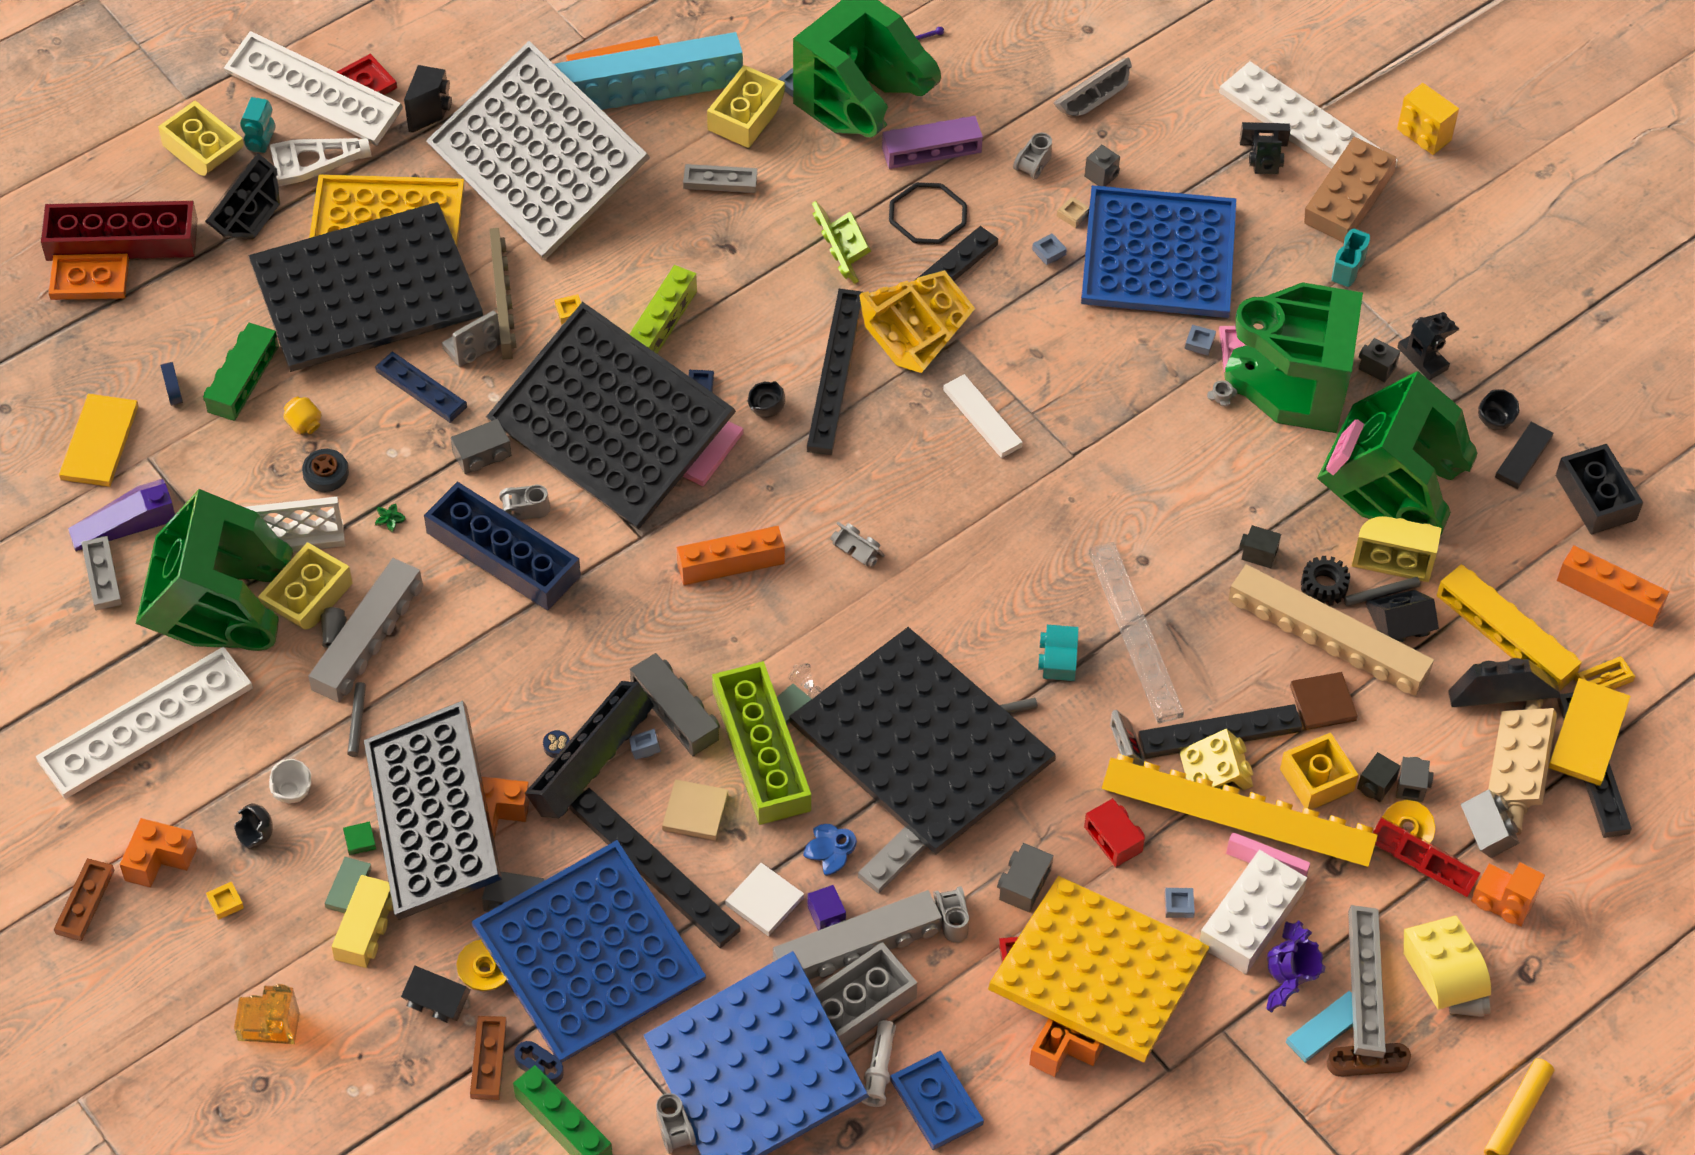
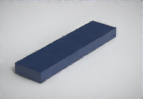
(421, 387)

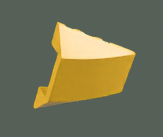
(915, 318)

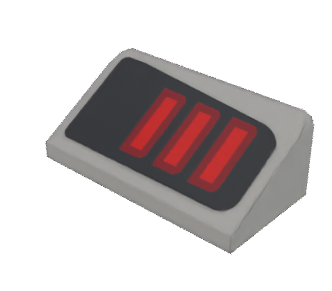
(1126, 737)

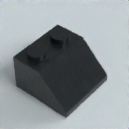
(427, 97)
(1404, 615)

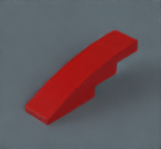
(1425, 857)

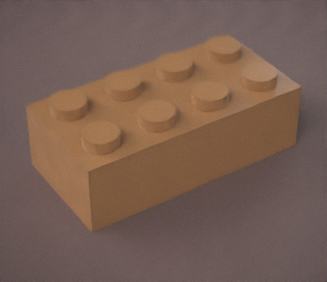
(1350, 189)

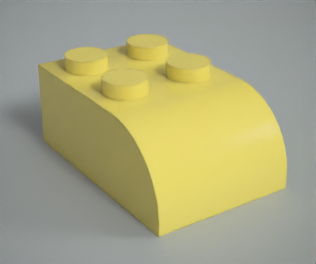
(745, 106)
(199, 138)
(1397, 547)
(307, 586)
(1447, 962)

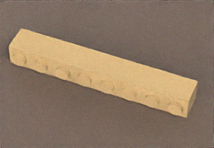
(1330, 630)

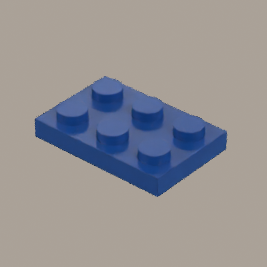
(936, 1100)

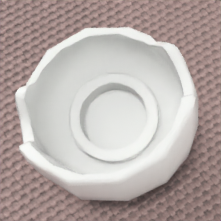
(290, 781)

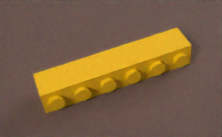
(1506, 625)

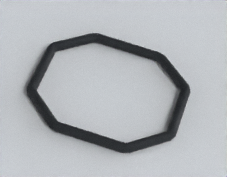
(928, 185)

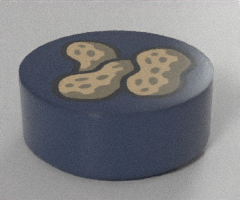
(554, 742)

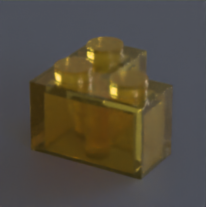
(268, 1017)

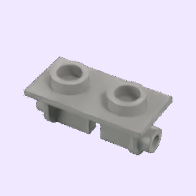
(865, 550)

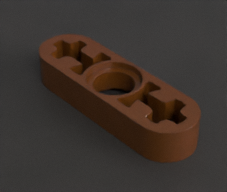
(1347, 1053)

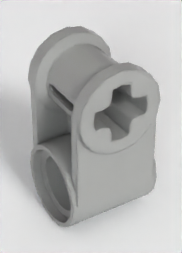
(1034, 155)
(524, 501)
(953, 910)
(675, 1127)

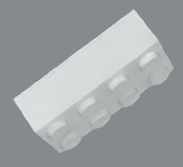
(1252, 911)

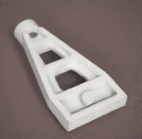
(288, 167)

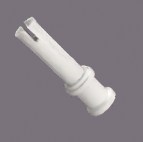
(878, 1075)

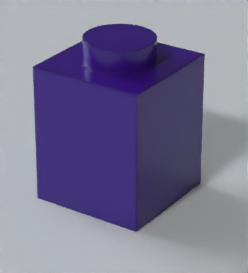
(826, 907)

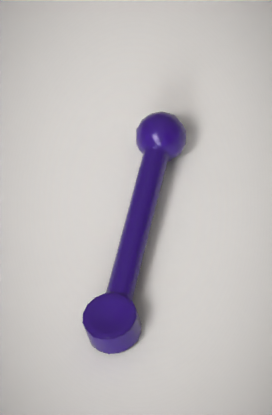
(939, 31)

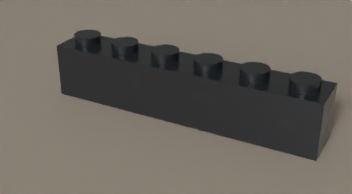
(589, 749)

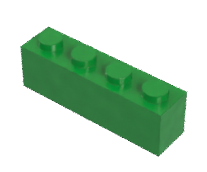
(241, 371)
(559, 1115)

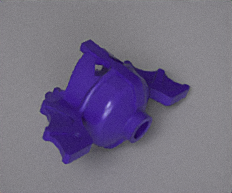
(1293, 963)

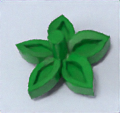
(389, 517)

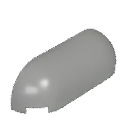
(1095, 89)

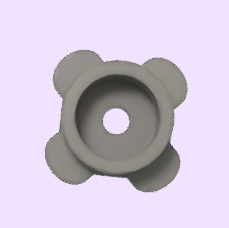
(1220, 388)

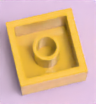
(1427, 118)
(1319, 771)

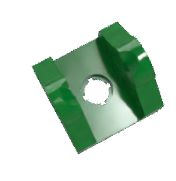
(846, 50)
(1299, 355)
(1405, 443)
(195, 575)

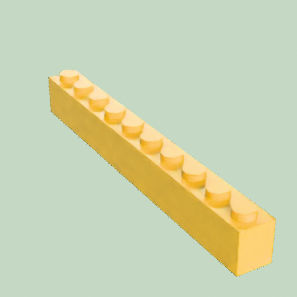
(1238, 811)

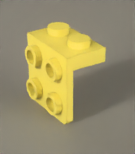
(1218, 760)

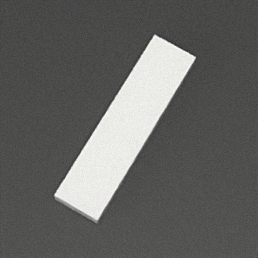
(982, 416)

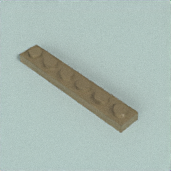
(504, 301)

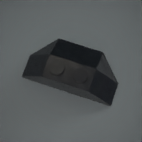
(247, 201)
(1502, 683)

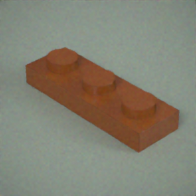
(84, 899)
(488, 1057)

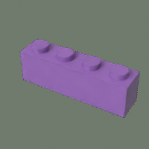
(932, 142)

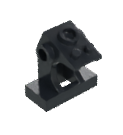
(1266, 150)
(1430, 335)

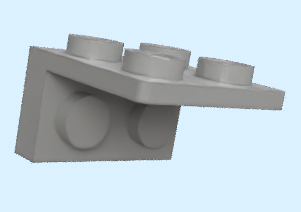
(473, 339)

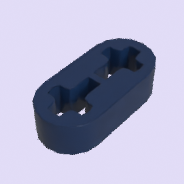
(171, 383)
(542, 1057)

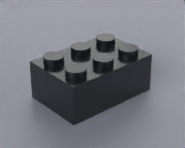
(1599, 489)

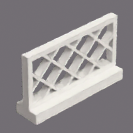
(322, 533)

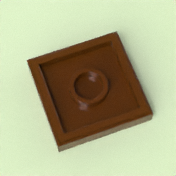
(1323, 700)

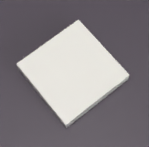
(764, 899)

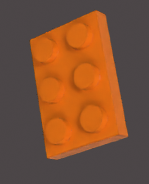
(89, 276)

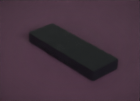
(1524, 455)

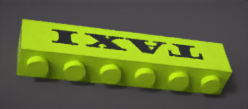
(665, 308)

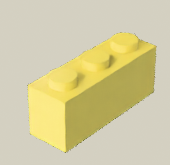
(363, 922)

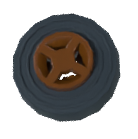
(320, 462)

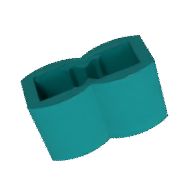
(257, 125)
(1350, 257)
(1059, 653)

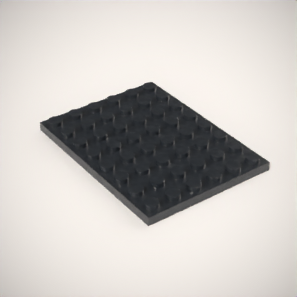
(365, 286)
(611, 415)
(922, 739)

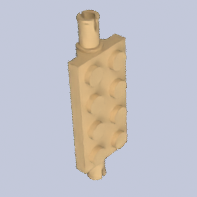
(1523, 758)

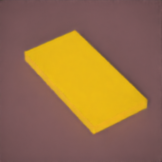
(98, 440)
(1589, 732)

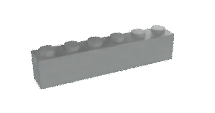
(366, 630)
(847, 941)

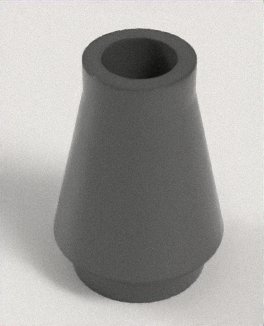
(332, 623)

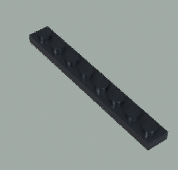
(834, 372)
(656, 868)

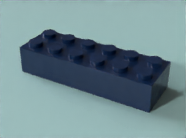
(502, 545)

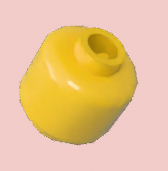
(302, 415)

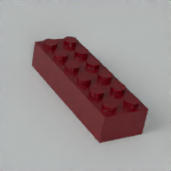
(128, 228)

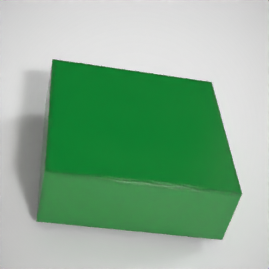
(359, 838)

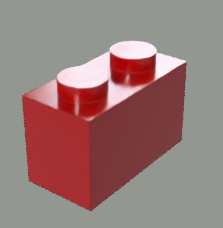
(1114, 832)

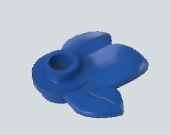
(826, 847)

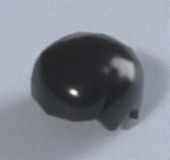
(766, 399)
(1498, 409)
(254, 826)

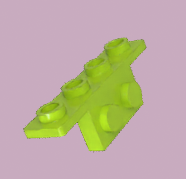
(846, 240)

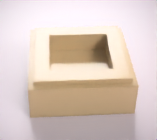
(1073, 212)

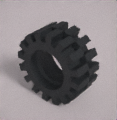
(1330, 569)

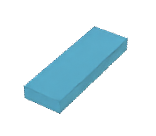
(1323, 1028)

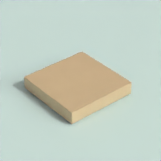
(695, 810)

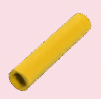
(1520, 1108)

